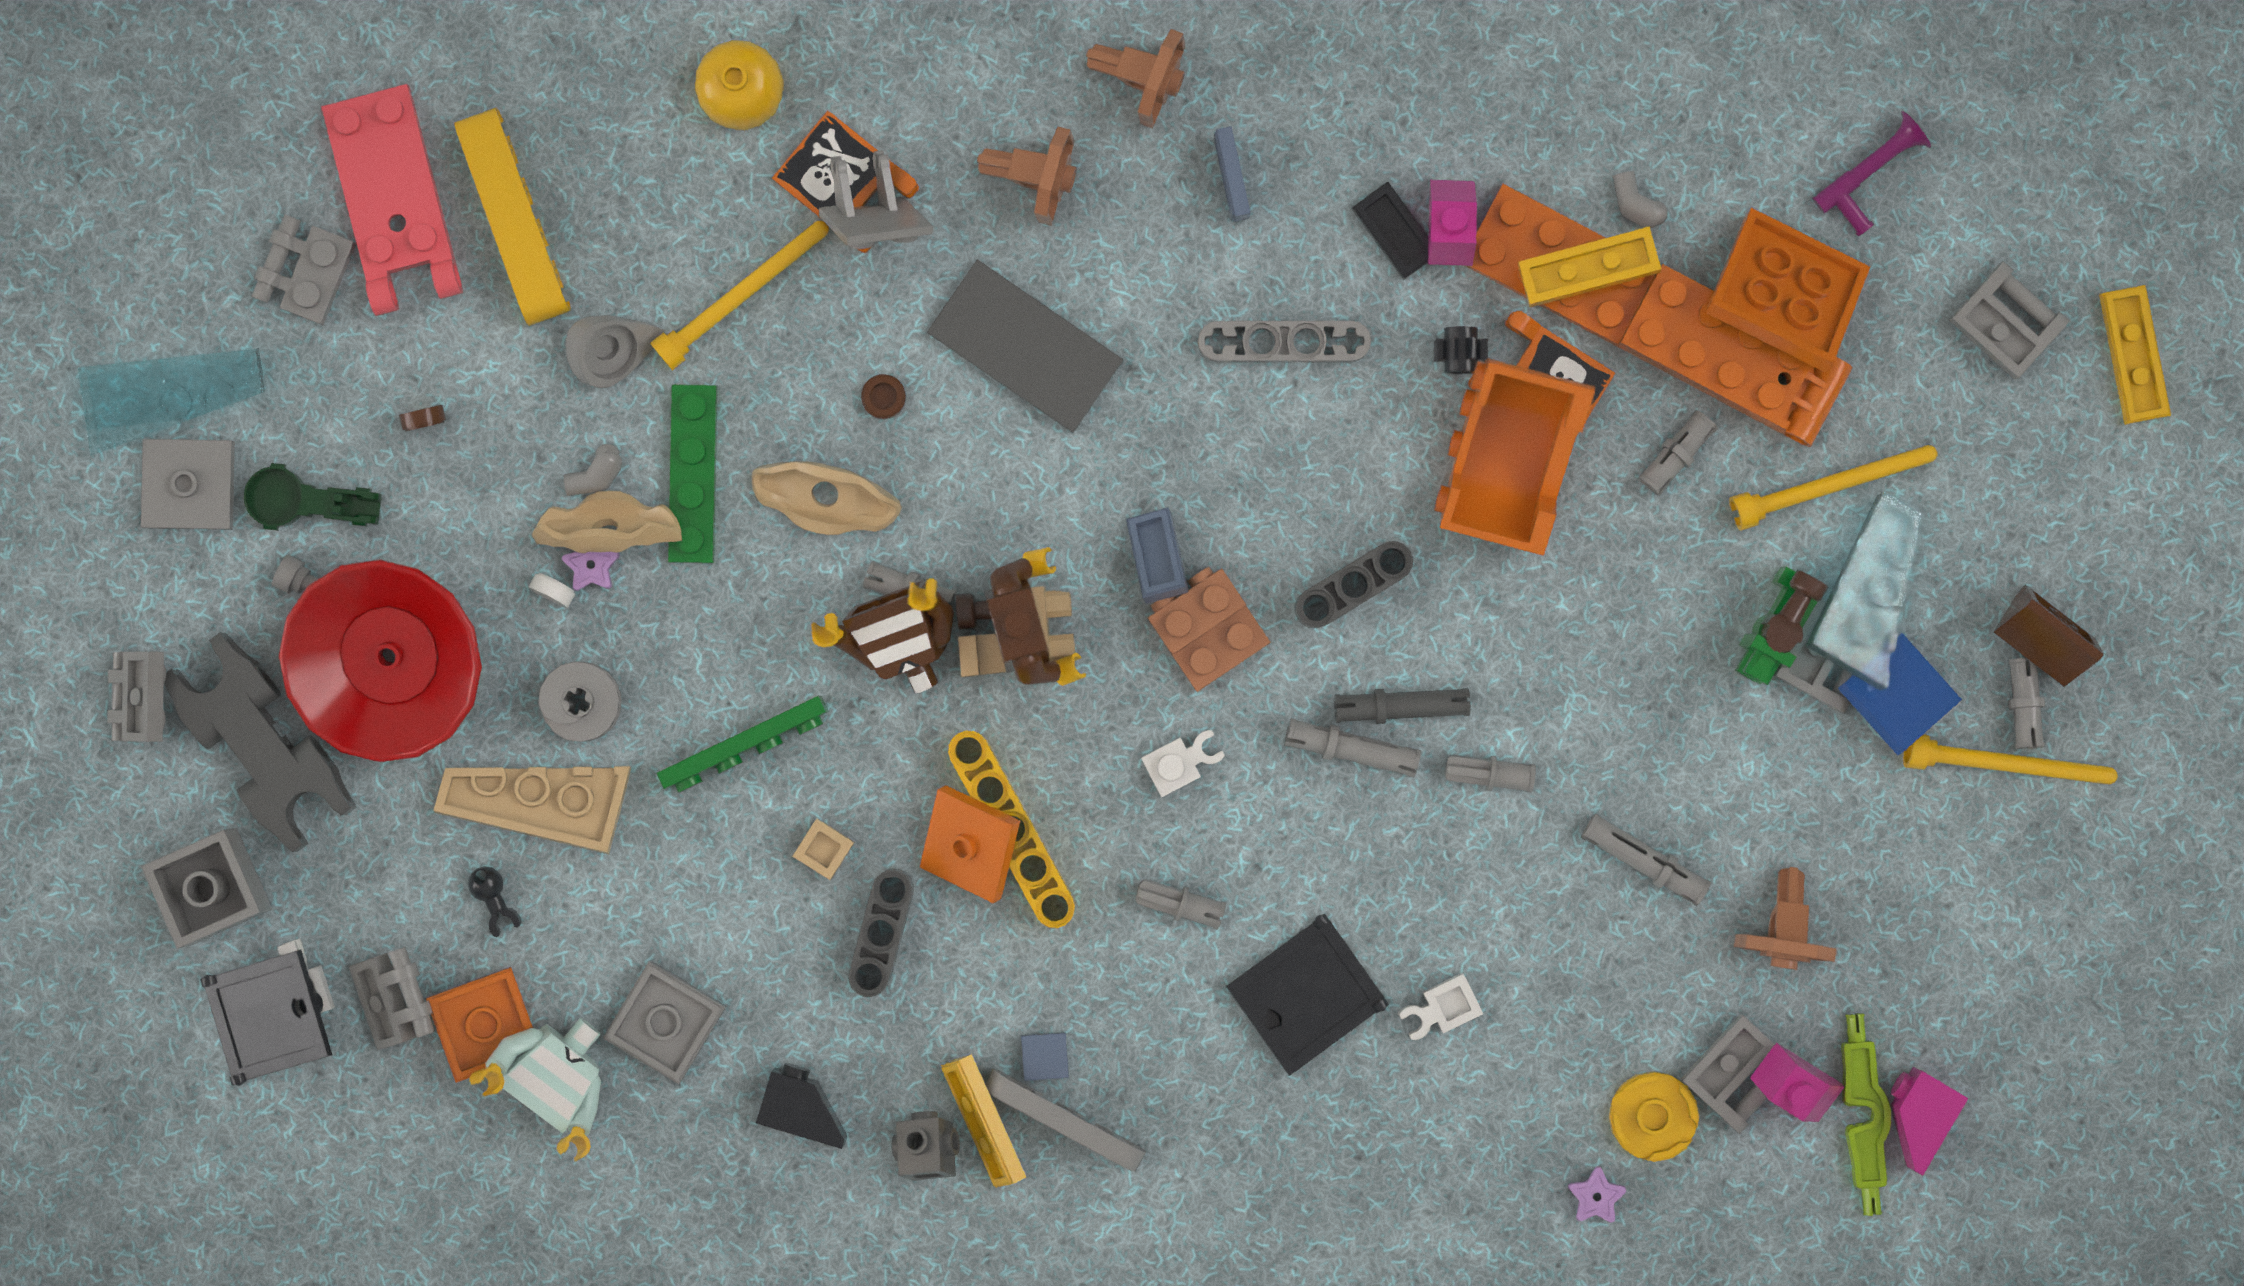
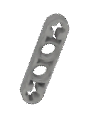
(1284, 346)
(1064, 1120)

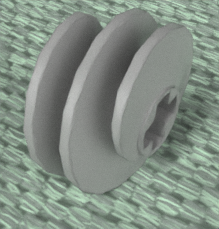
(601, 694)

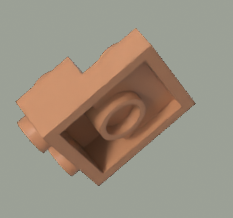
(1207, 628)

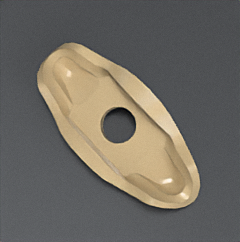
(790, 490)
(582, 531)

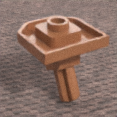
(1153, 74)
(1042, 172)
(1787, 927)

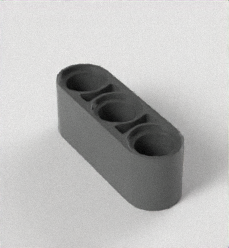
(1375, 582)
(879, 954)

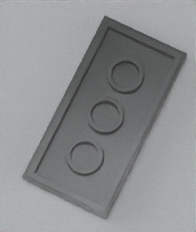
(1025, 346)

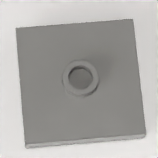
(187, 484)
(664, 1022)

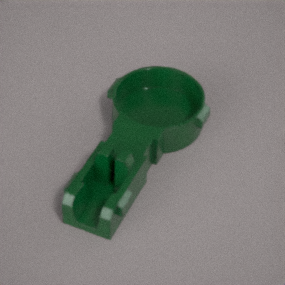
(280, 498)

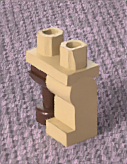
(982, 653)

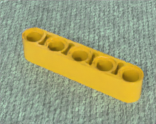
(511, 216)
(1031, 842)

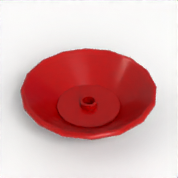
(347, 687)

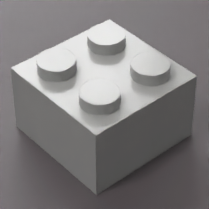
(206, 887)

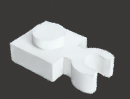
(1175, 765)
(1448, 1005)

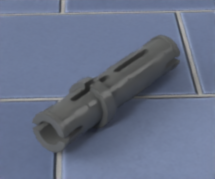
(1401, 705)

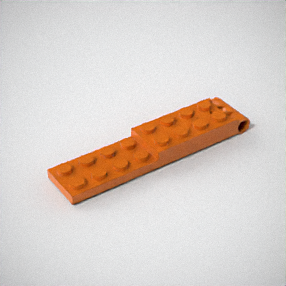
(1663, 323)

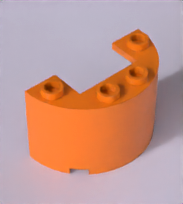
(1512, 454)

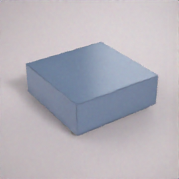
(1045, 1056)

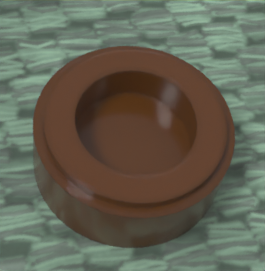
(883, 396)
(422, 418)

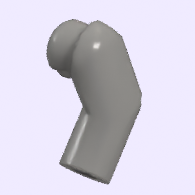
(1636, 206)
(599, 474)

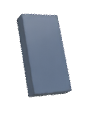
(1231, 174)
(1157, 555)

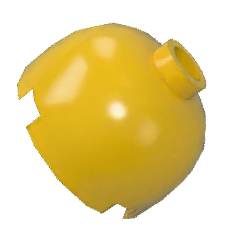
(739, 85)

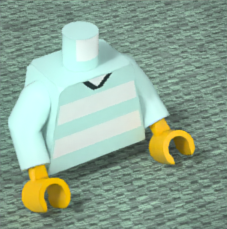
(550, 1078)

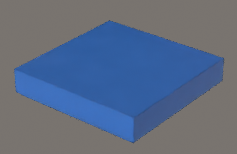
(1910, 704)

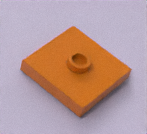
(969, 844)
(477, 1018)

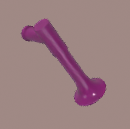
(1838, 192)

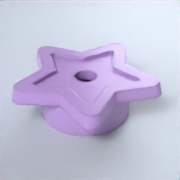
(583, 575)
(1596, 1184)

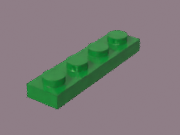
(693, 471)
(727, 753)

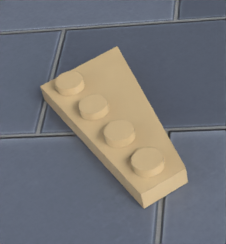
(548, 803)

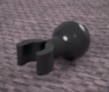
(489, 892)

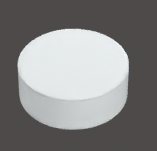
(552, 590)

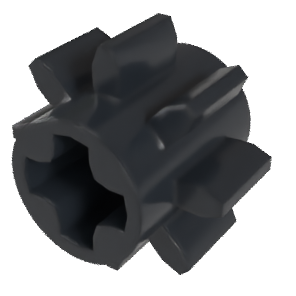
(1460, 350)

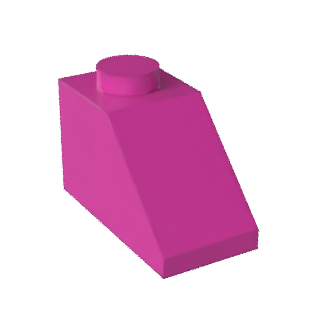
(1452, 222)
(1796, 1084)
(1923, 1116)

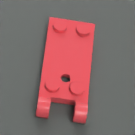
(388, 176)

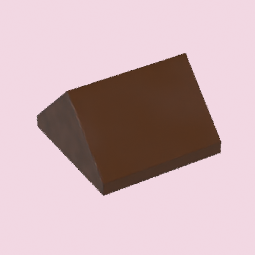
(2048, 637)

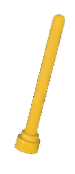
(675, 345)
(1754, 508)
(1927, 752)

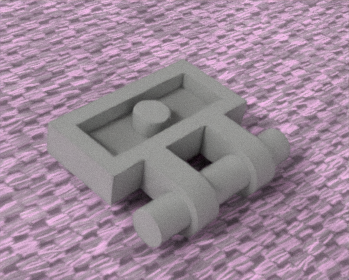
(316, 275)
(137, 696)
(383, 1001)

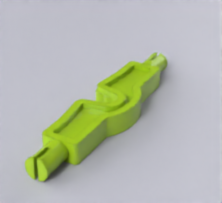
(1867, 1138)

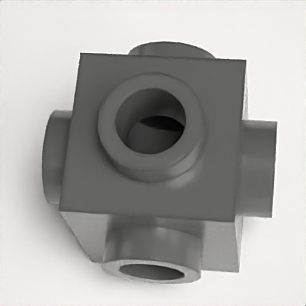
(925, 1147)

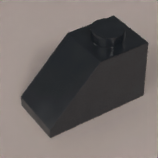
(800, 1107)

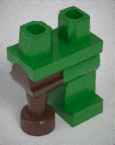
(1782, 626)

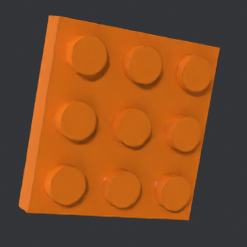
(1788, 290)

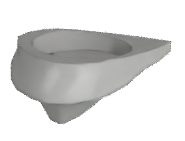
(608, 348)

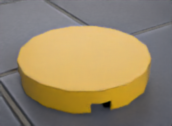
(1640, 1107)

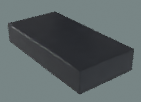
(1394, 229)

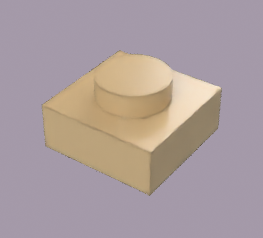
(823, 849)

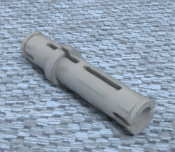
(1352, 747)
(1655, 865)

